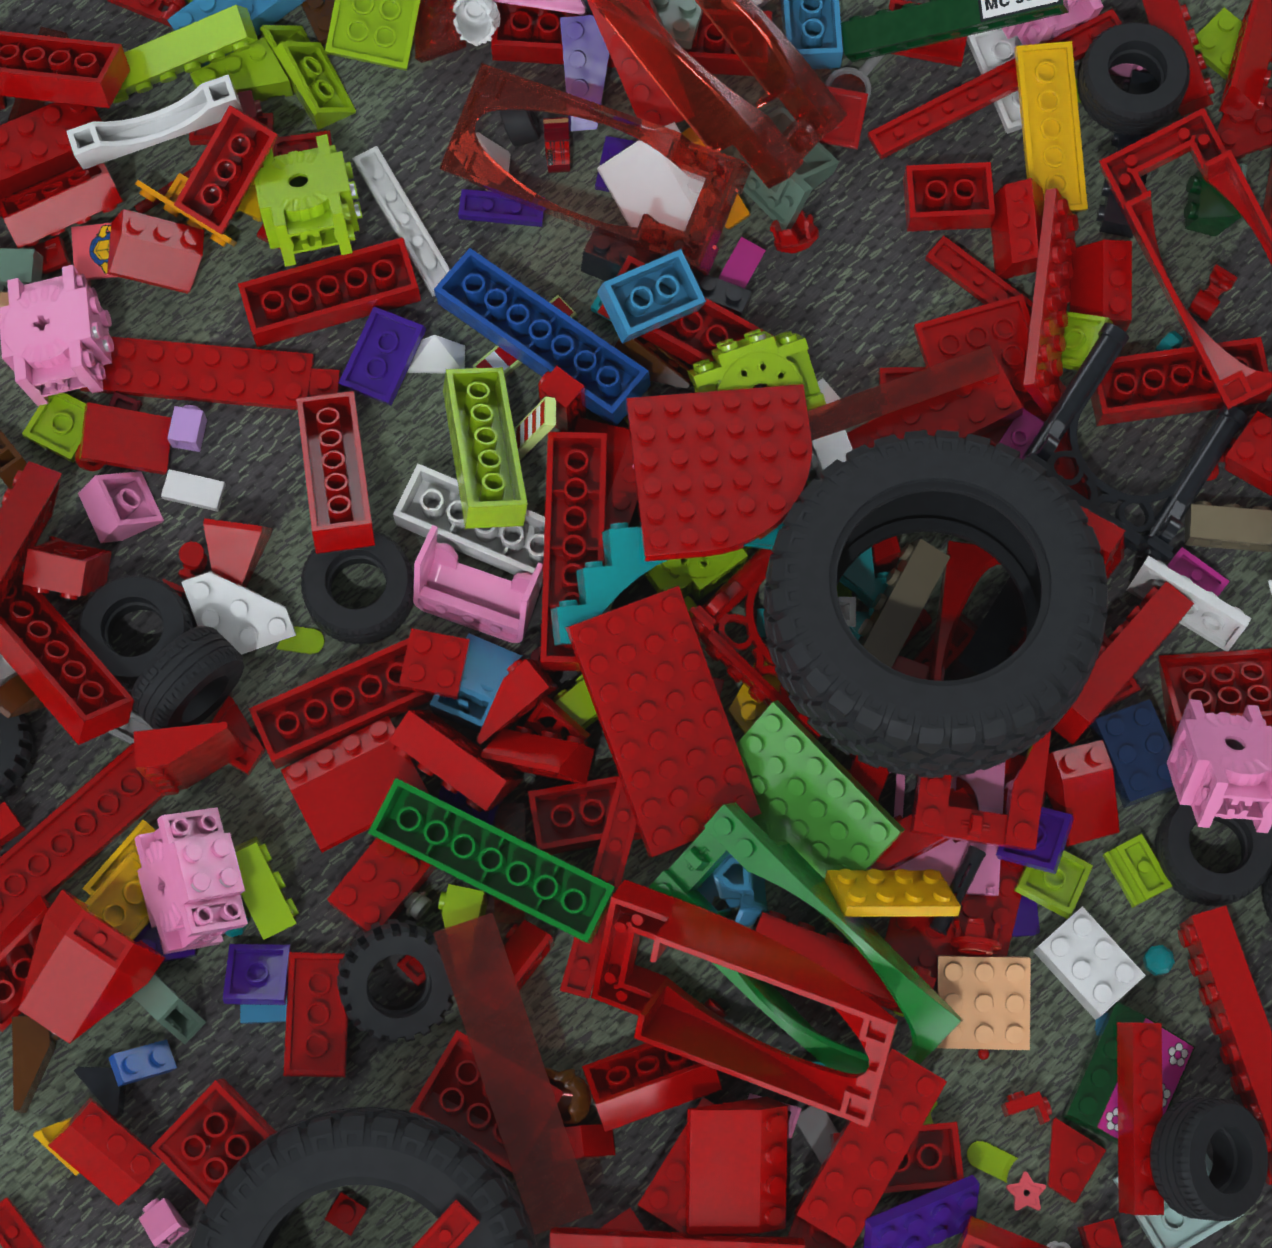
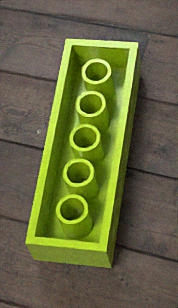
(484, 448)

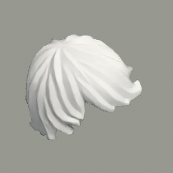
(476, 20)

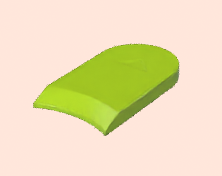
(306, 641)
(990, 1159)

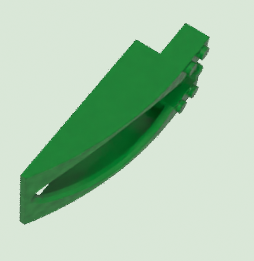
(737, 834)

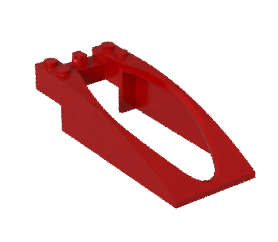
(1220, 169)
(931, 811)
(687, 1028)

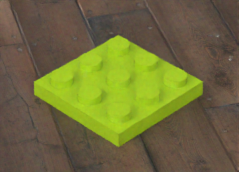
(373, 31)

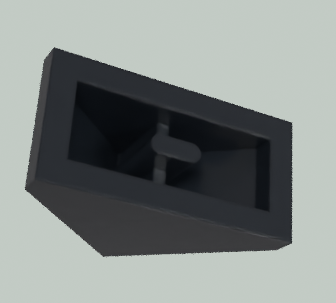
(105, 1088)

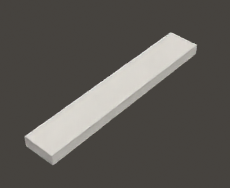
(402, 217)

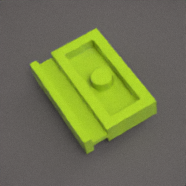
(1137, 870)

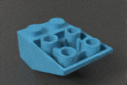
(481, 679)

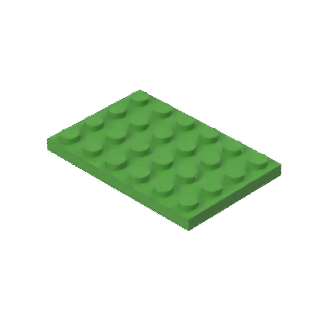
(811, 797)

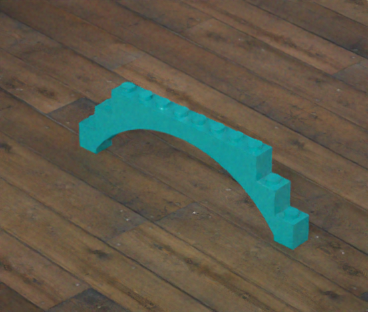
(626, 562)

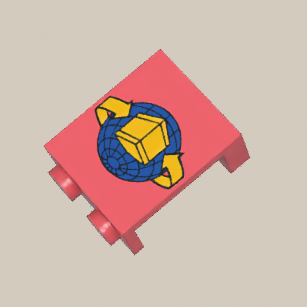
(91, 250)

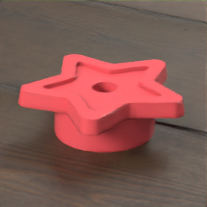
(1018, 1189)

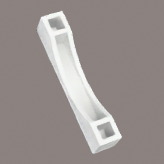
(109, 140)

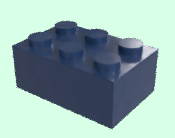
(1136, 751)

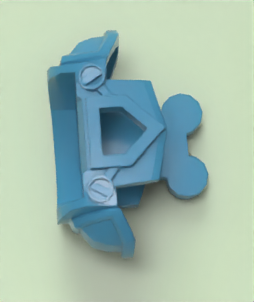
(739, 890)

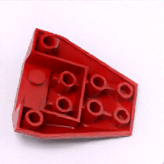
(82, 969)

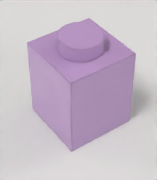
(187, 428)

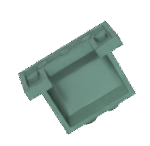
(787, 198)

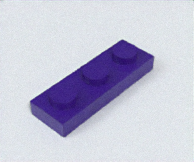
(495, 208)

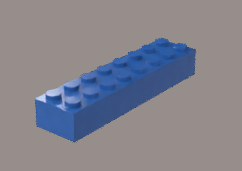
(540, 334)

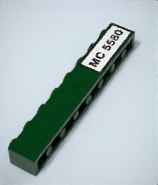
(937, 22)

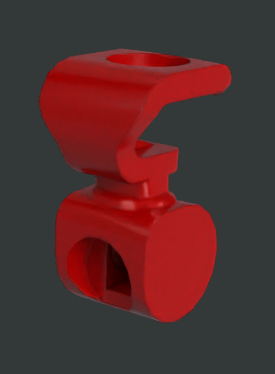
(1207, 300)
(193, 561)

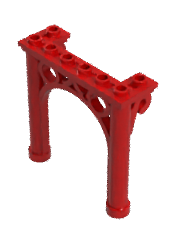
(722, 648)

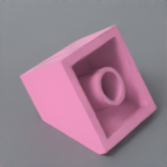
(119, 505)

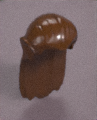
(576, 1098)

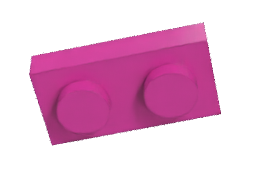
(1199, 572)

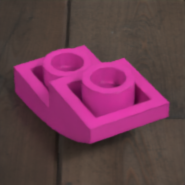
(742, 263)

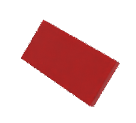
(315, 1017)

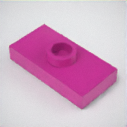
(1022, 432)

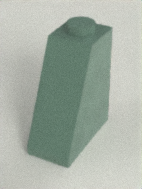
(169, 1009)

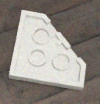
(237, 612)

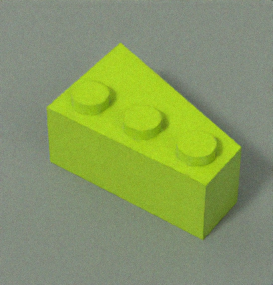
(249, 70)
(264, 889)

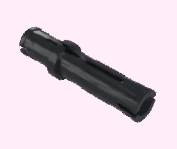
(974, 858)

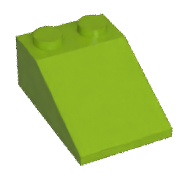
(461, 905)

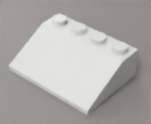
(650, 184)

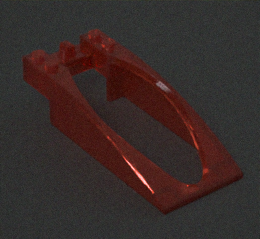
(714, 109)
(721, 173)

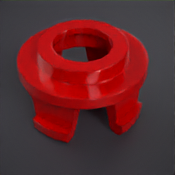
(797, 238)
(975, 939)

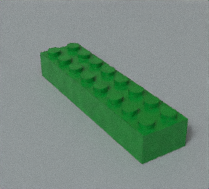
(493, 861)

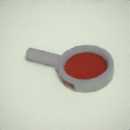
(854, 79)

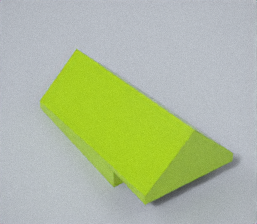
(309, 74)

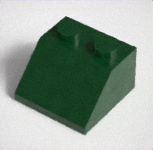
(1207, 209)

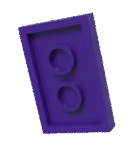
(382, 356)

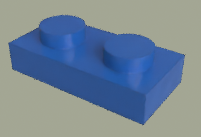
(142, 1062)

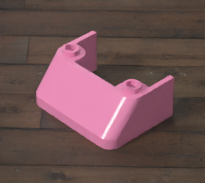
(471, 595)

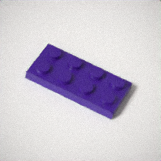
(925, 1218)

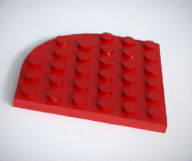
(717, 467)

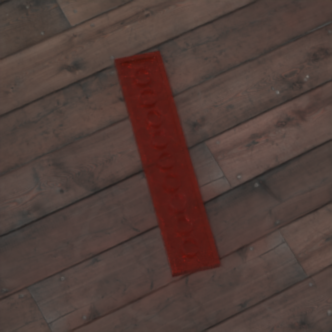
(513, 1073)

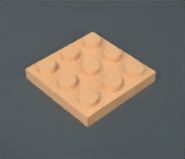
(990, 999)

